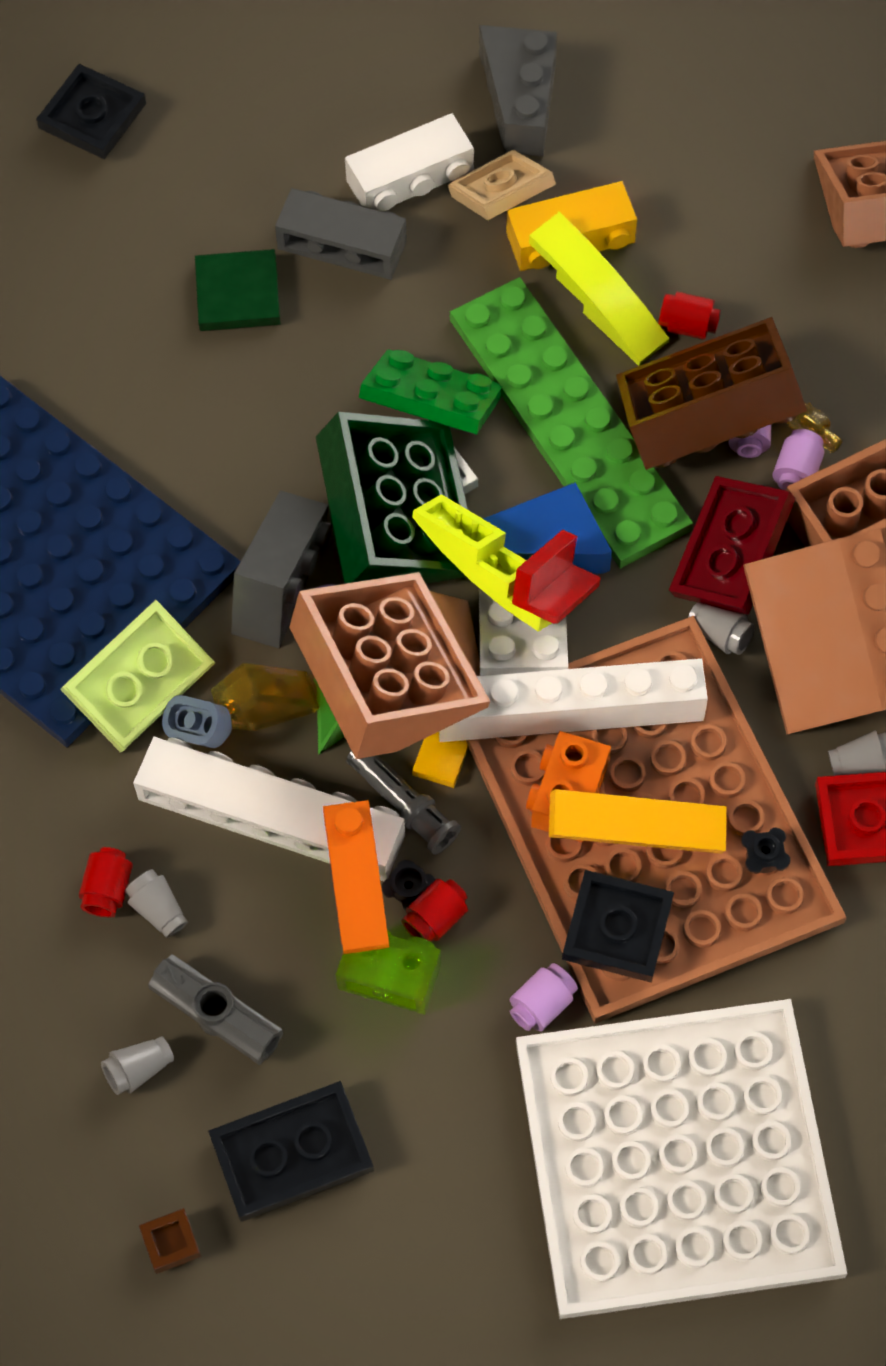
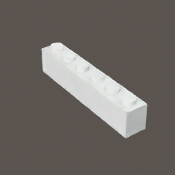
(586, 700)
(253, 801)

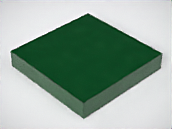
(237, 290)

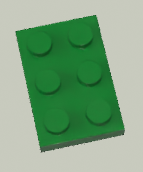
(431, 391)

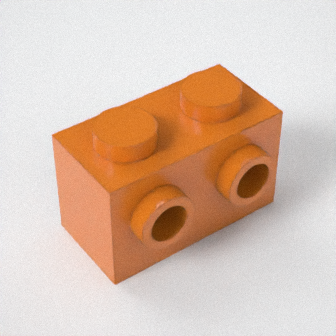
(571, 766)

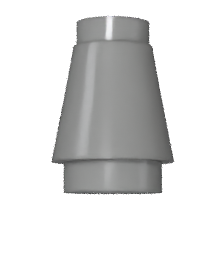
(723, 627)
(860, 756)
(156, 903)
(135, 1064)

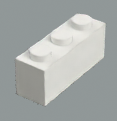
(410, 164)

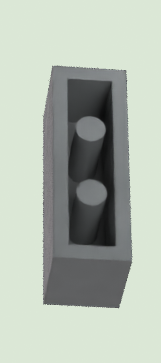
(341, 233)

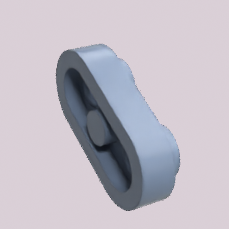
(196, 721)

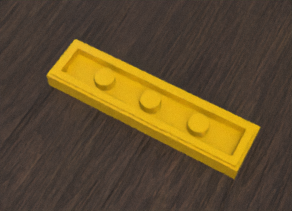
(637, 821)

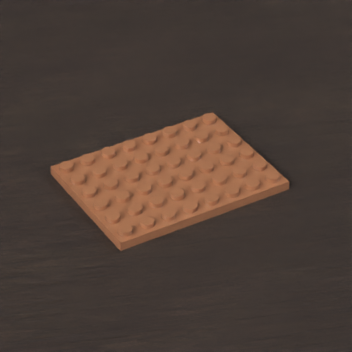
(718, 906)

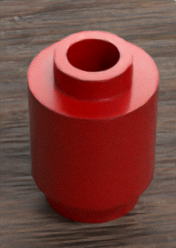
(689, 315)
(105, 882)
(435, 910)

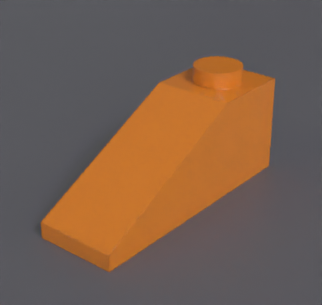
(356, 877)

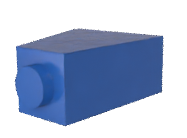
(540, 519)

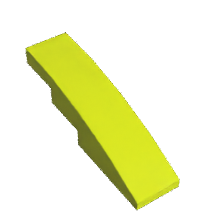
(600, 288)
(476, 551)

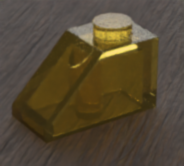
(265, 696)

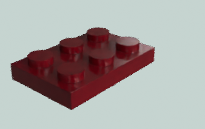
(734, 528)

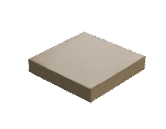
(501, 184)

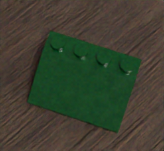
(373, 481)

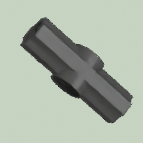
(237, 1025)

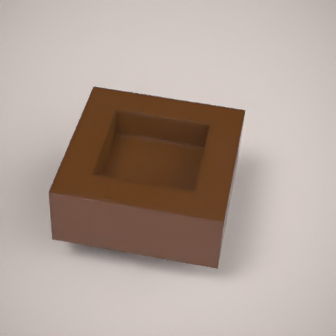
(170, 1241)

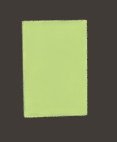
(137, 676)

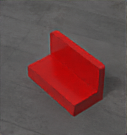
(551, 583)

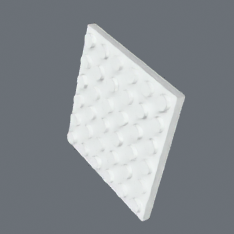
(678, 1159)

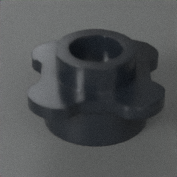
(759, 862)
(404, 873)

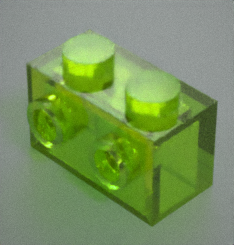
(393, 975)

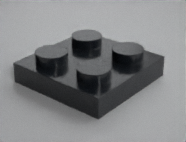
(91, 111)
(618, 926)

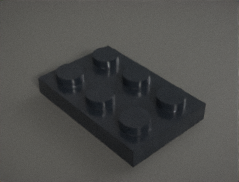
(291, 1151)

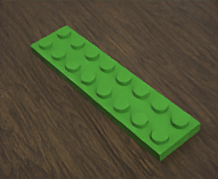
(570, 420)

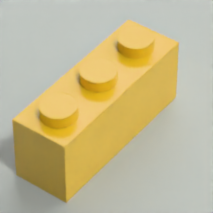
(598, 213)

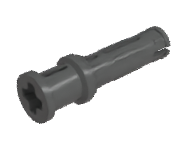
(414, 808)

